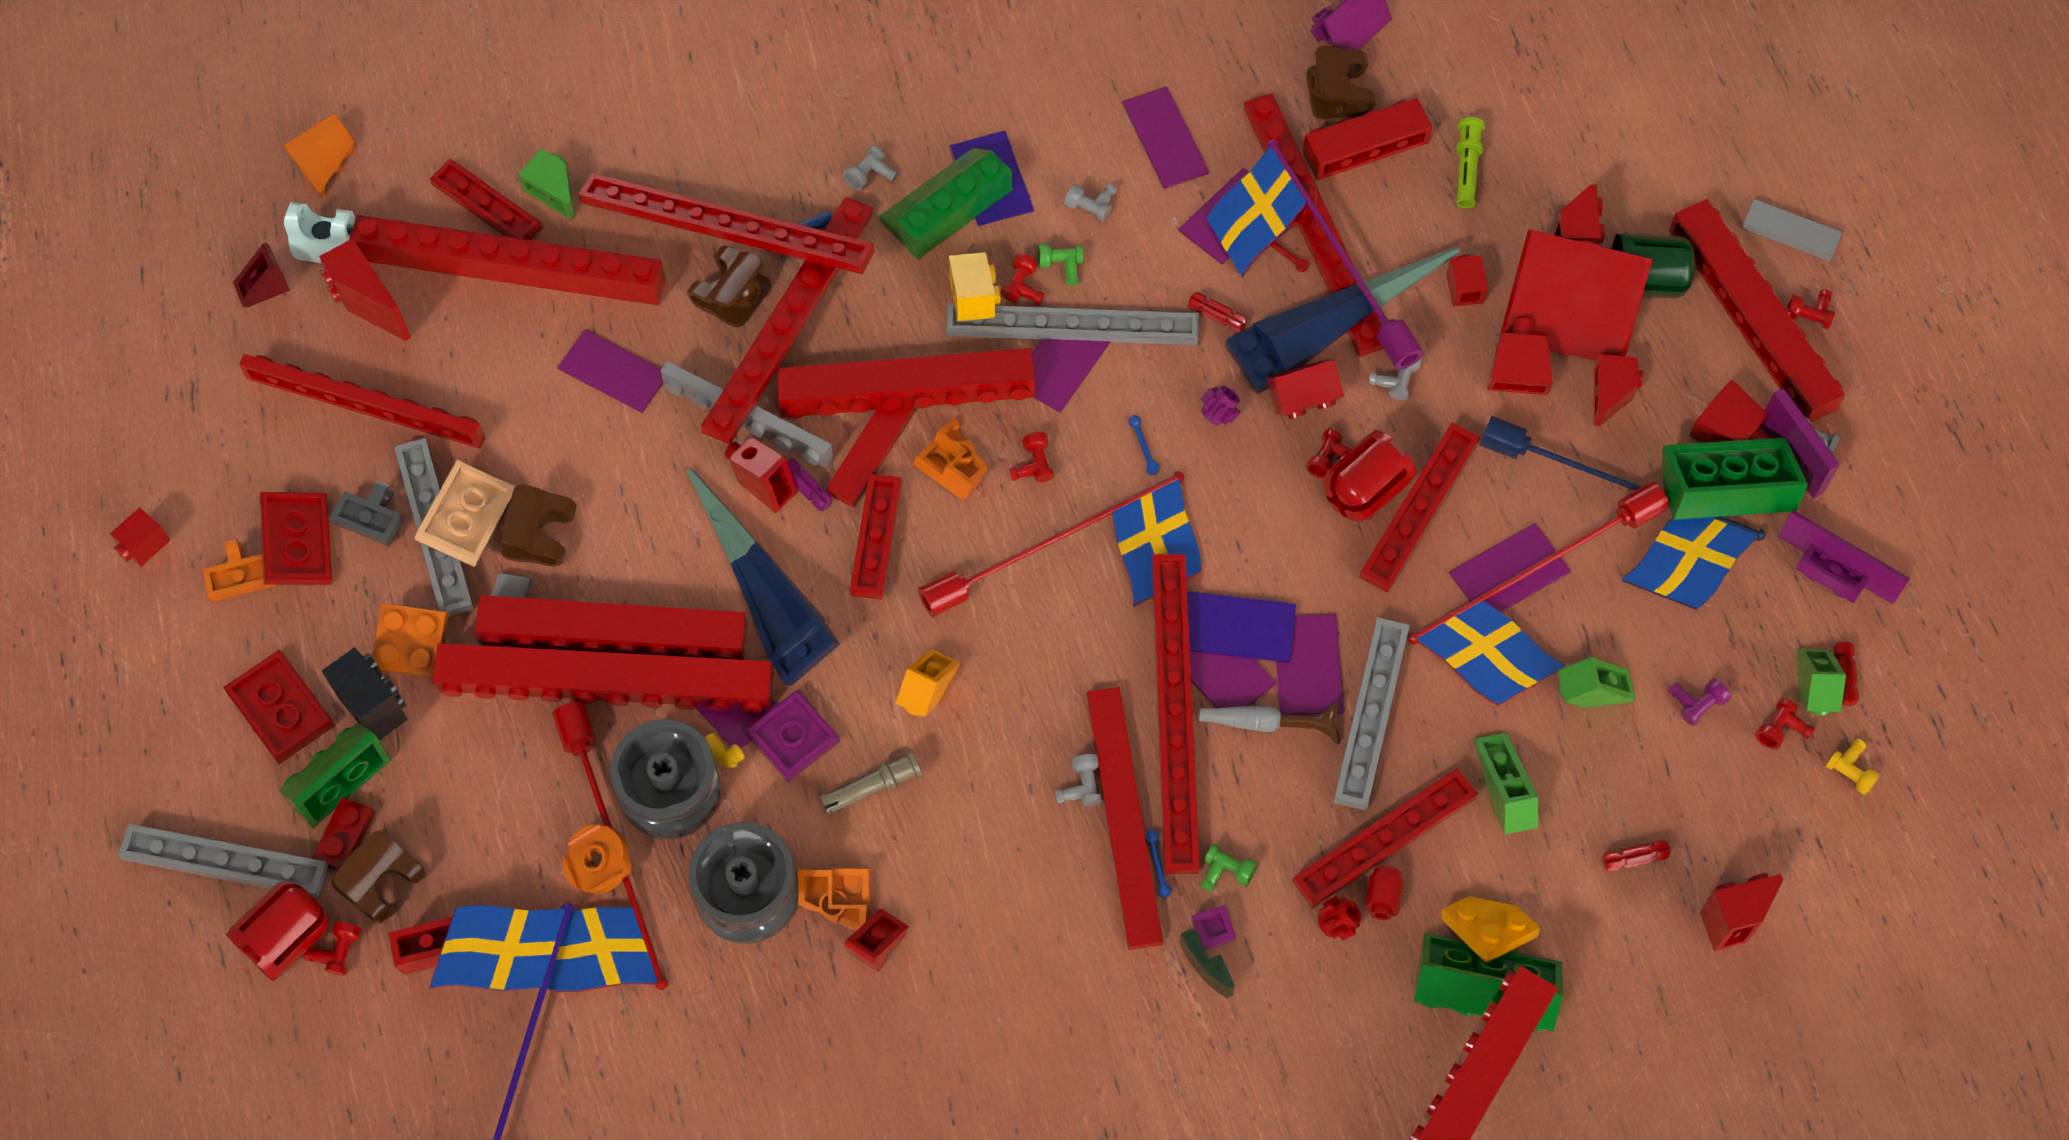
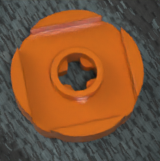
(614, 862)

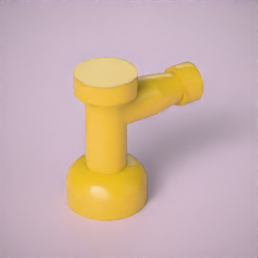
(1844, 764)

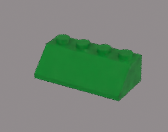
(948, 201)
(1731, 478)
(1459, 980)

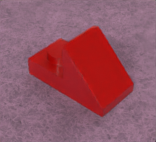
(876, 938)

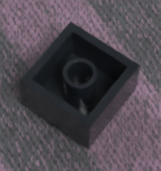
(366, 692)

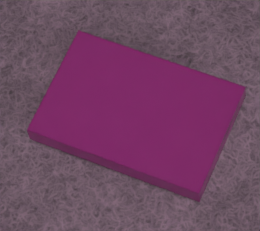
(1810, 451)

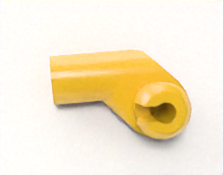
(722, 756)

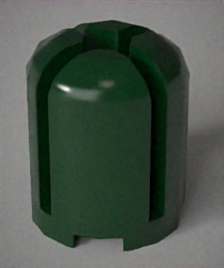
(1671, 264)

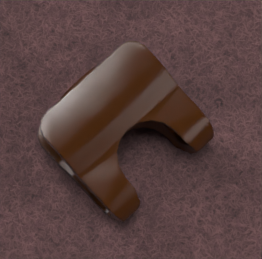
(1329, 84)
(737, 292)
(526, 515)
(363, 867)

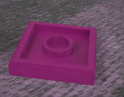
(792, 735)

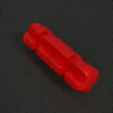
(1217, 312)
(1843, 653)
(1636, 855)

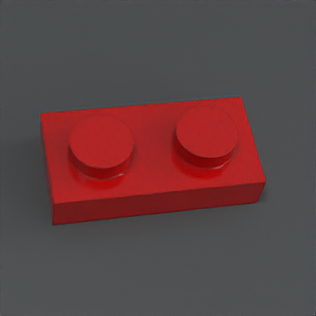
(343, 832)

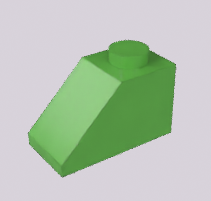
(549, 182)
(1820, 681)
(1595, 684)

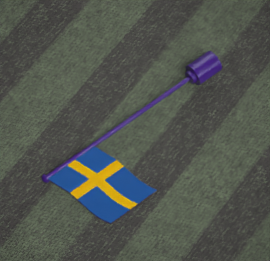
(503, 952)

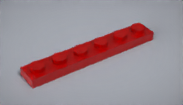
(1419, 507)
(1384, 838)

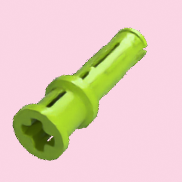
(1468, 150)

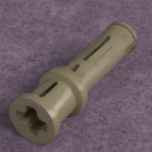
(886, 776)

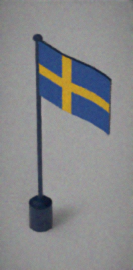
(1688, 554)

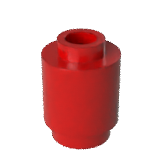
(1384, 893)

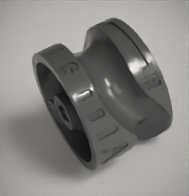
(665, 779)
(744, 882)

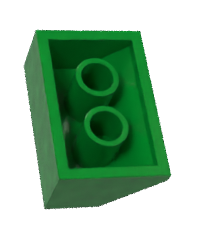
(335, 774)

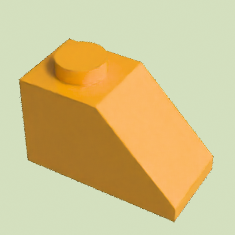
(926, 682)

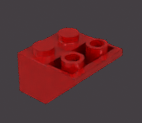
(1581, 218)
(1738, 910)

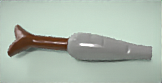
(1270, 719)

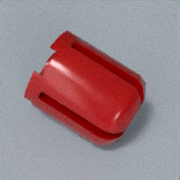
(1367, 477)
(279, 928)

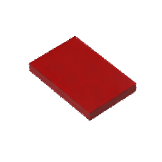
(295, 538)
(279, 706)

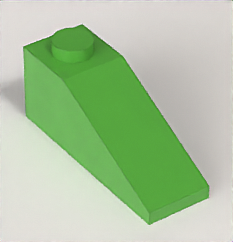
(1507, 783)

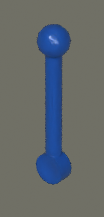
(1152, 467)
(1151, 838)

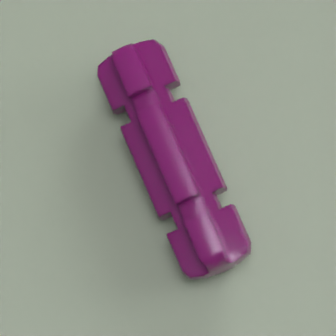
(809, 486)

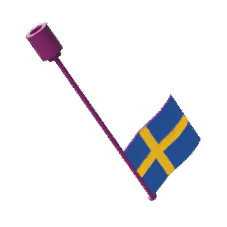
(1263, 209)

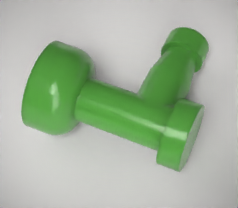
(1070, 257)
(1219, 860)

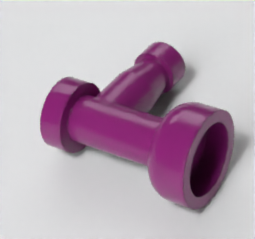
(1715, 694)

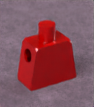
(1521, 362)
(1731, 417)
(762, 472)

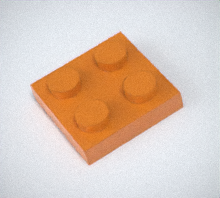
(408, 639)

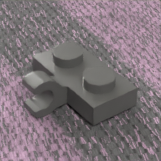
(368, 516)

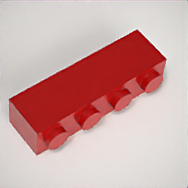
(1367, 138)

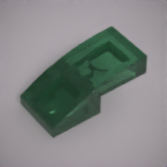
(1211, 970)

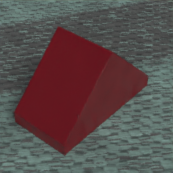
(260, 278)

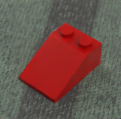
(360, 289)

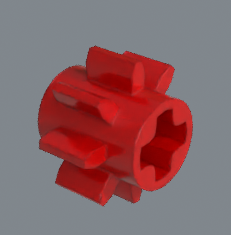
(1339, 918)

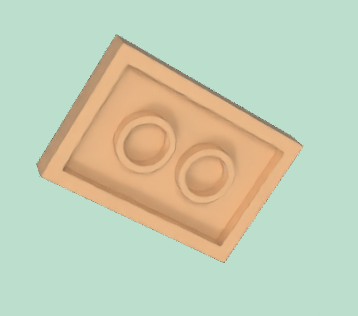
(465, 513)

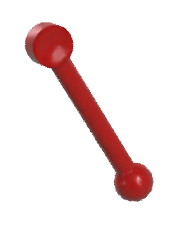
(1301, 264)

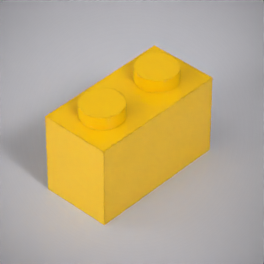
(973, 287)

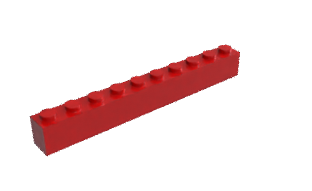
(509, 260)
(603, 677)

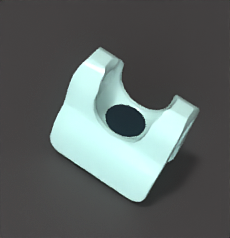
(313, 234)

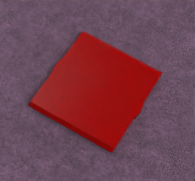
(1577, 294)

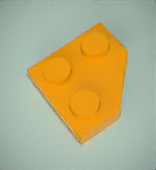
(1489, 926)

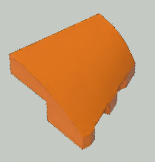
(321, 151)
(952, 461)
(836, 893)

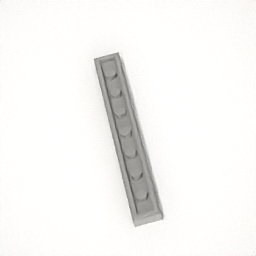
(1080, 324)

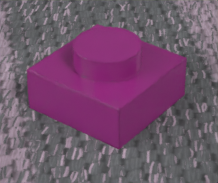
(1213, 927)

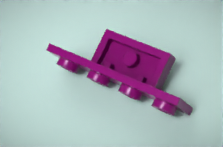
(1839, 563)

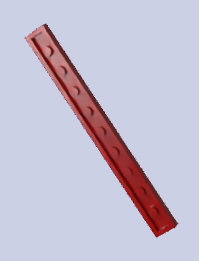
(1270, 124)
(727, 223)
(780, 331)
(1175, 715)

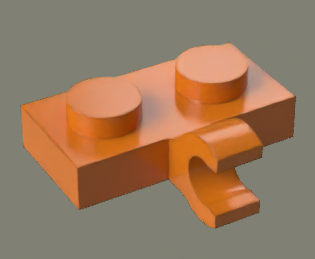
(236, 576)

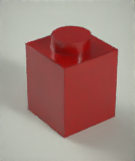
(1467, 280)
(139, 537)

